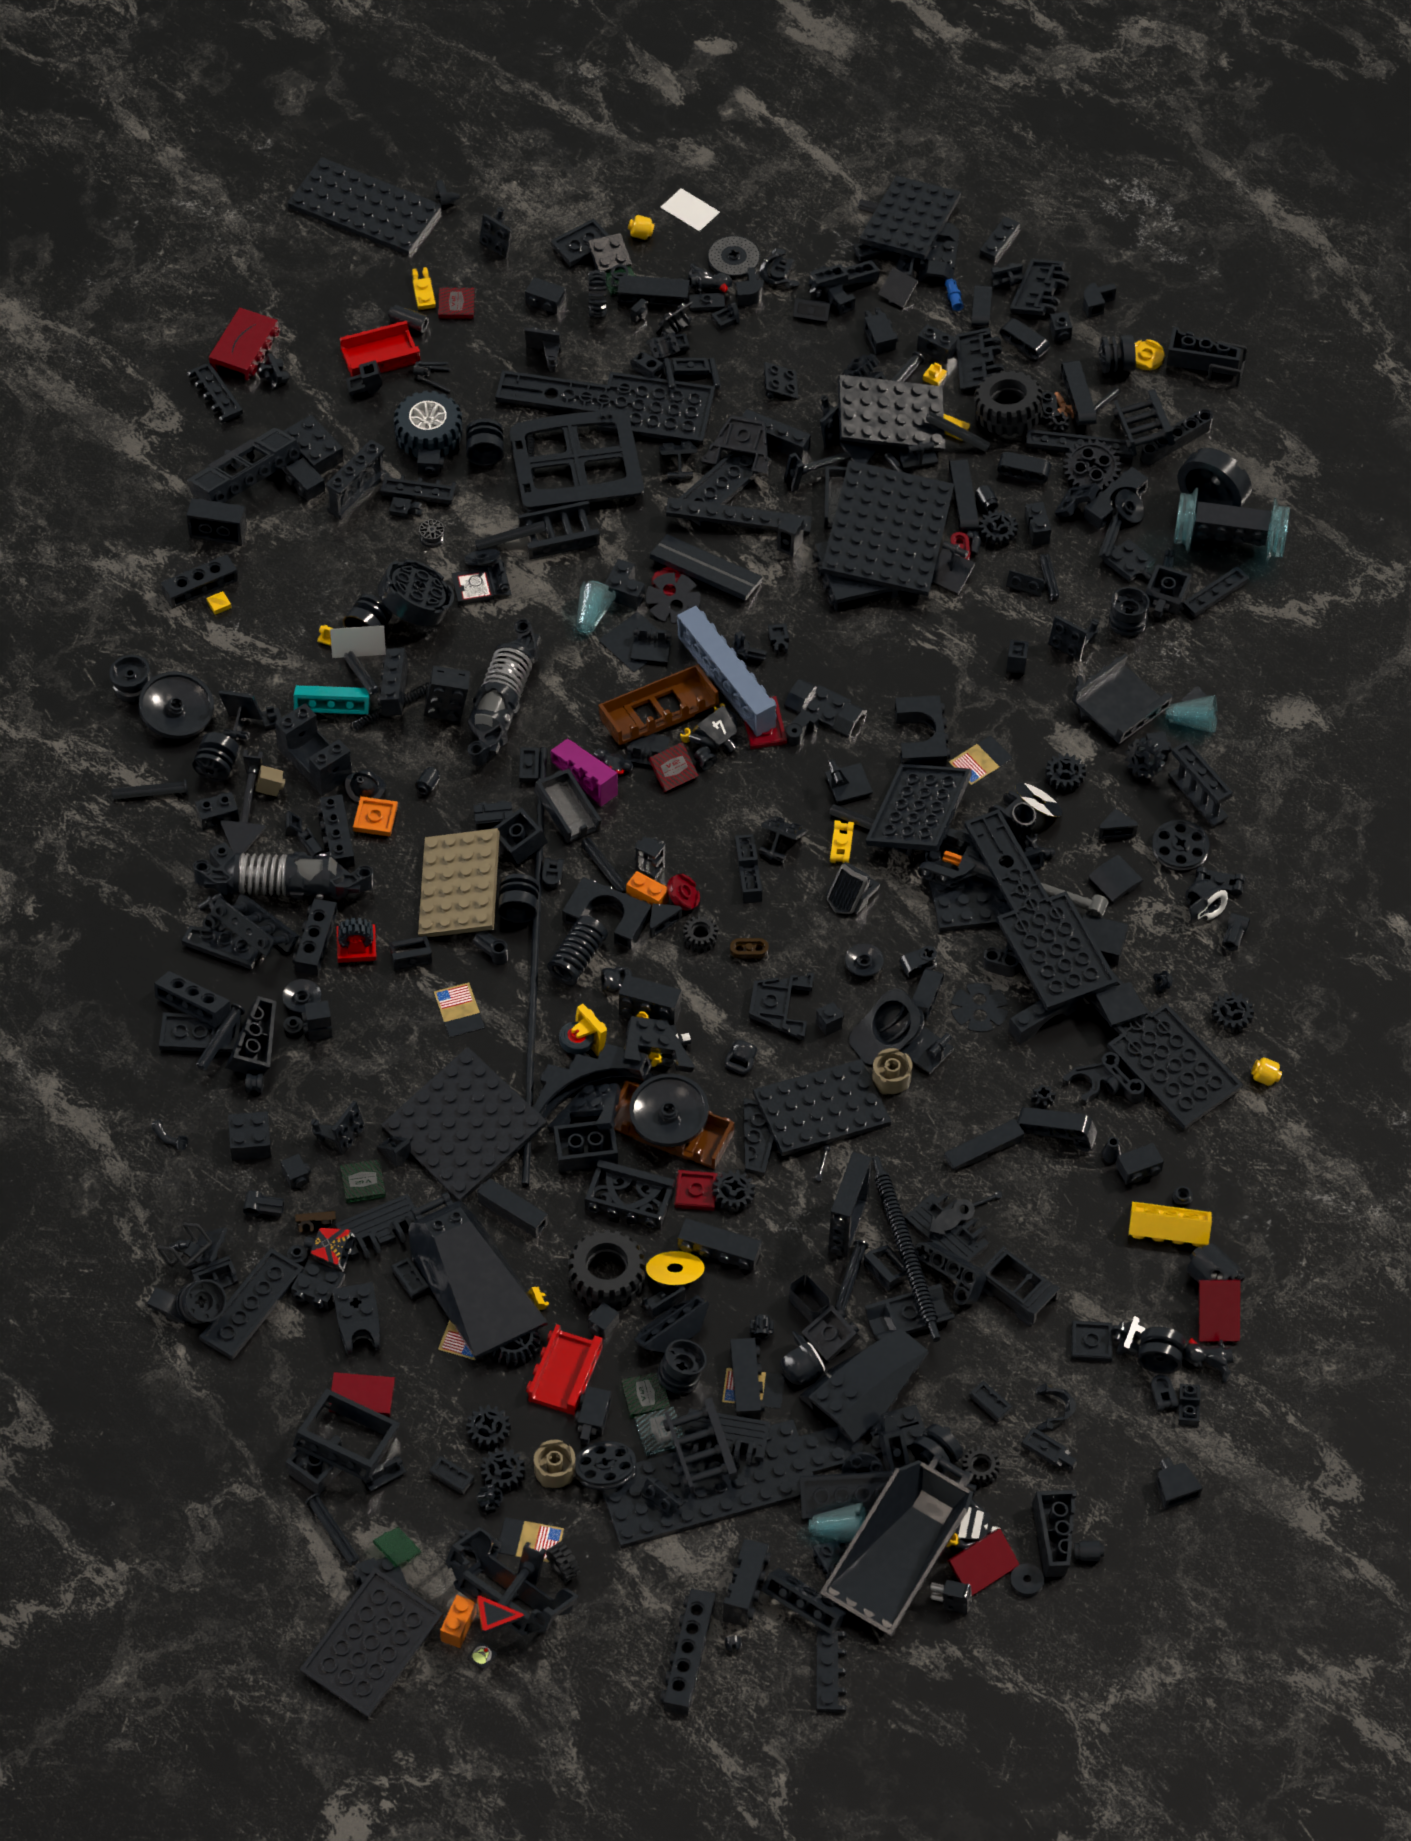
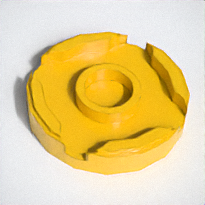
(1149, 354)

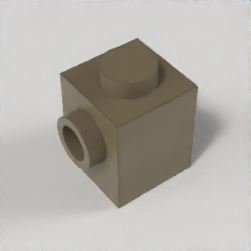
(269, 781)

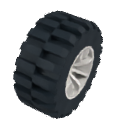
(428, 423)

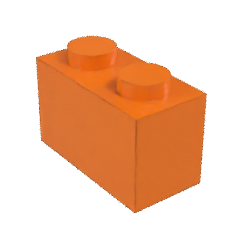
(647, 889)
(458, 1621)

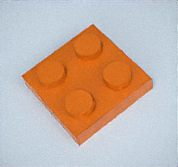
(375, 816)

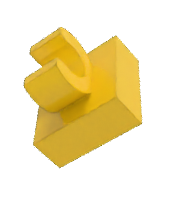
(934, 374)
(537, 1297)

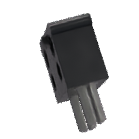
(954, 1596)

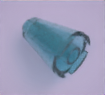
(593, 604)
(1194, 713)
(839, 1523)

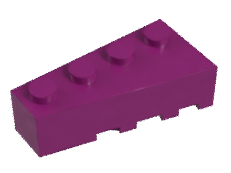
(591, 774)

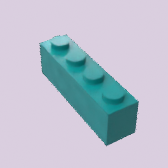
(333, 699)

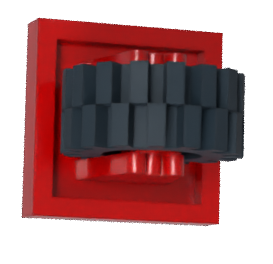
(356, 941)

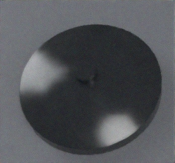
(176, 705)
(669, 1110)

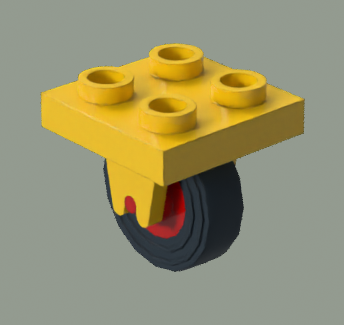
(584, 1033)

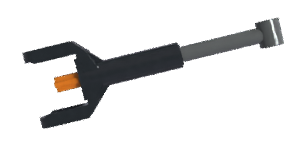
(972, 865)

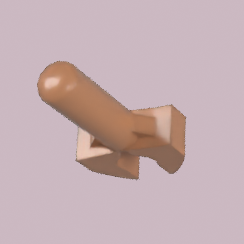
(1063, 406)

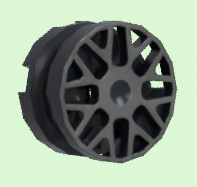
(426, 531)

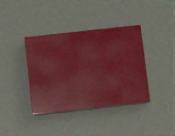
(774, 737)
(1219, 1310)
(367, 1390)
(984, 1561)

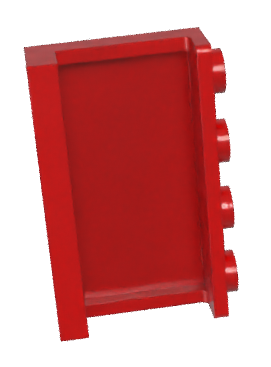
(387, 345)
(563, 1370)

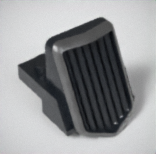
(850, 890)

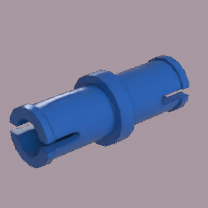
(954, 295)

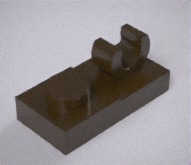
(323, 1217)

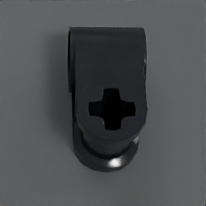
(916, 962)

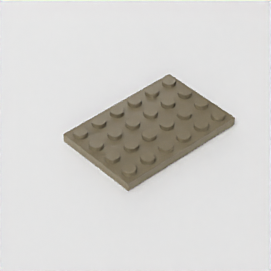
(459, 883)

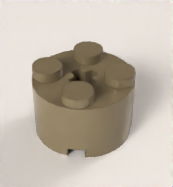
(892, 1071)
(554, 1464)

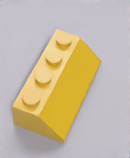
(1170, 1224)

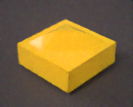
(218, 602)

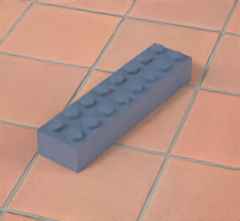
(727, 670)

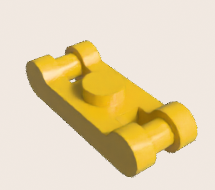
(841, 842)

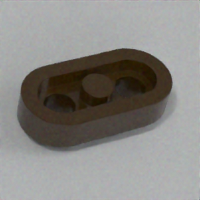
(749, 948)

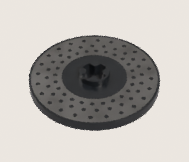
(722, 252)

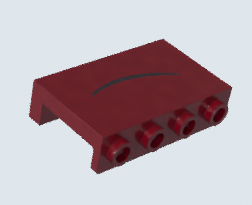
(245, 342)

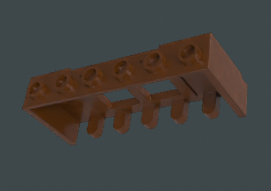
(690, 688)
(704, 1149)

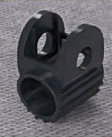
(1015, 813)

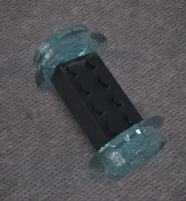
(1232, 524)

